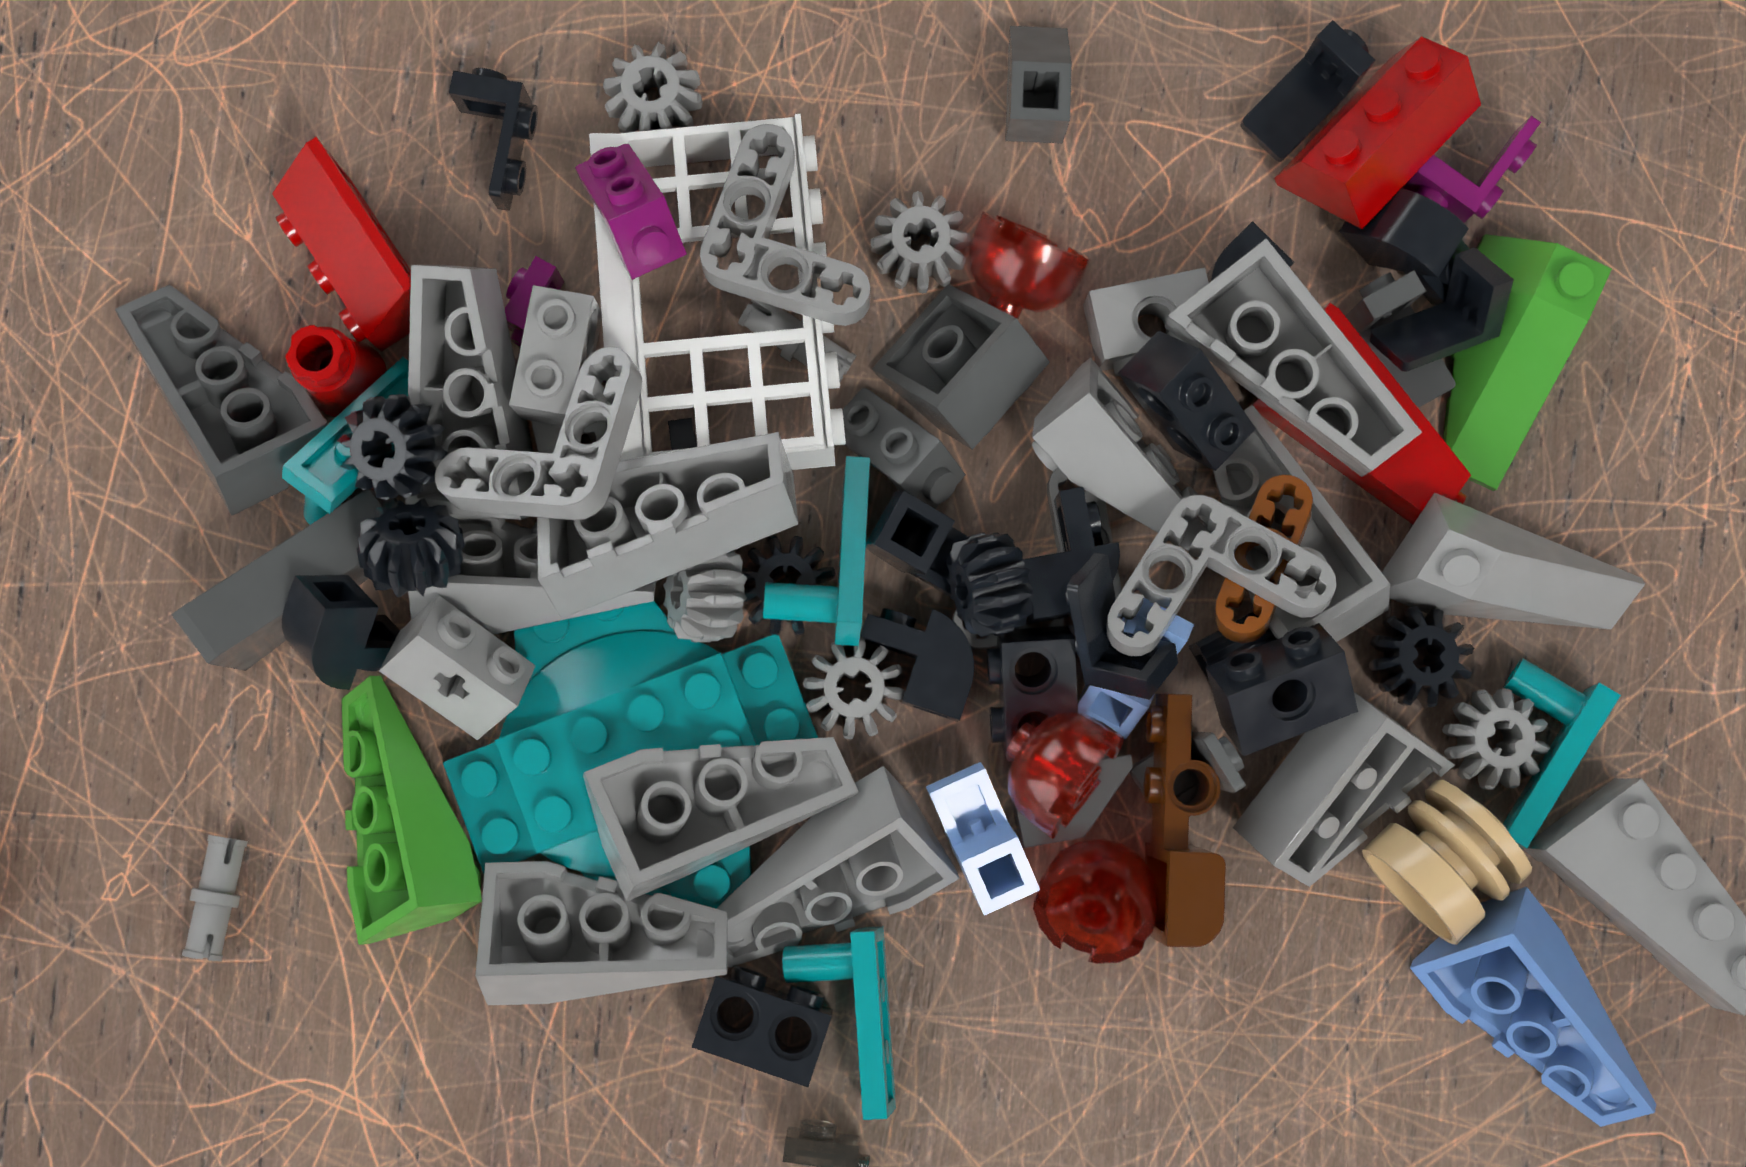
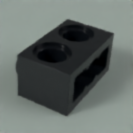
(1187, 400)
(1048, 691)
(758, 1042)

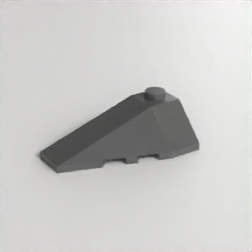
(224, 395)

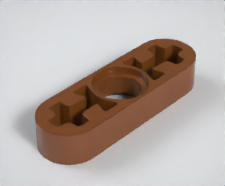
(1293, 525)

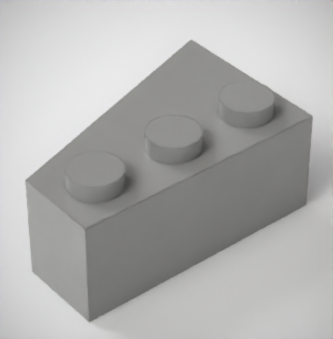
(1334, 789)

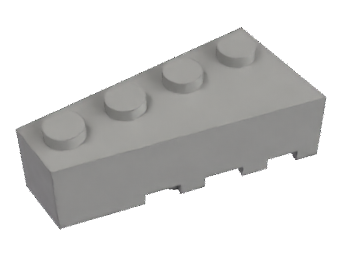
(1291, 355)
(464, 368)
(667, 518)

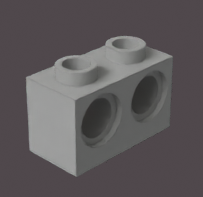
(556, 340)

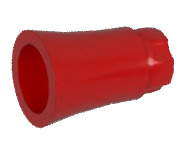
(332, 366)

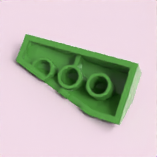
(1510, 376)
(410, 847)

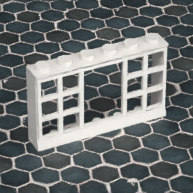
(622, 297)

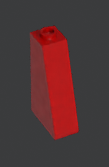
(1412, 473)

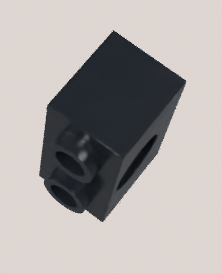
(1282, 688)

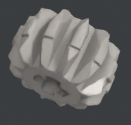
(670, 77)
(908, 225)
(706, 599)
(857, 708)
(1510, 755)

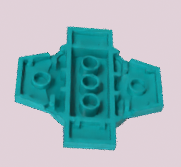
(599, 694)

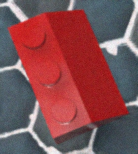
(1384, 132)
(347, 246)

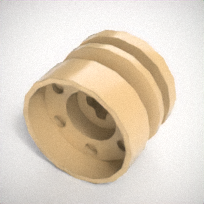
(1456, 850)

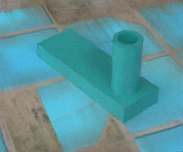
(316, 466)
(830, 603)
(1581, 719)
(866, 964)

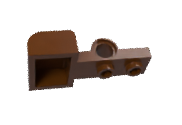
(1186, 876)

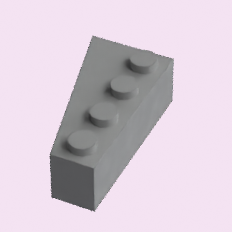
(1653, 886)

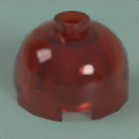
(1022, 266)
(1058, 767)
(1098, 900)

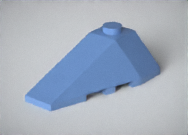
(1534, 999)

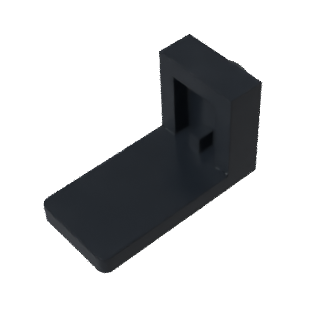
(1309, 91)
(493, 96)
(1467, 318)
(1090, 600)

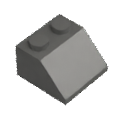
(962, 364)

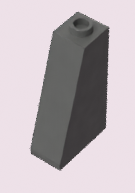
(243, 614)

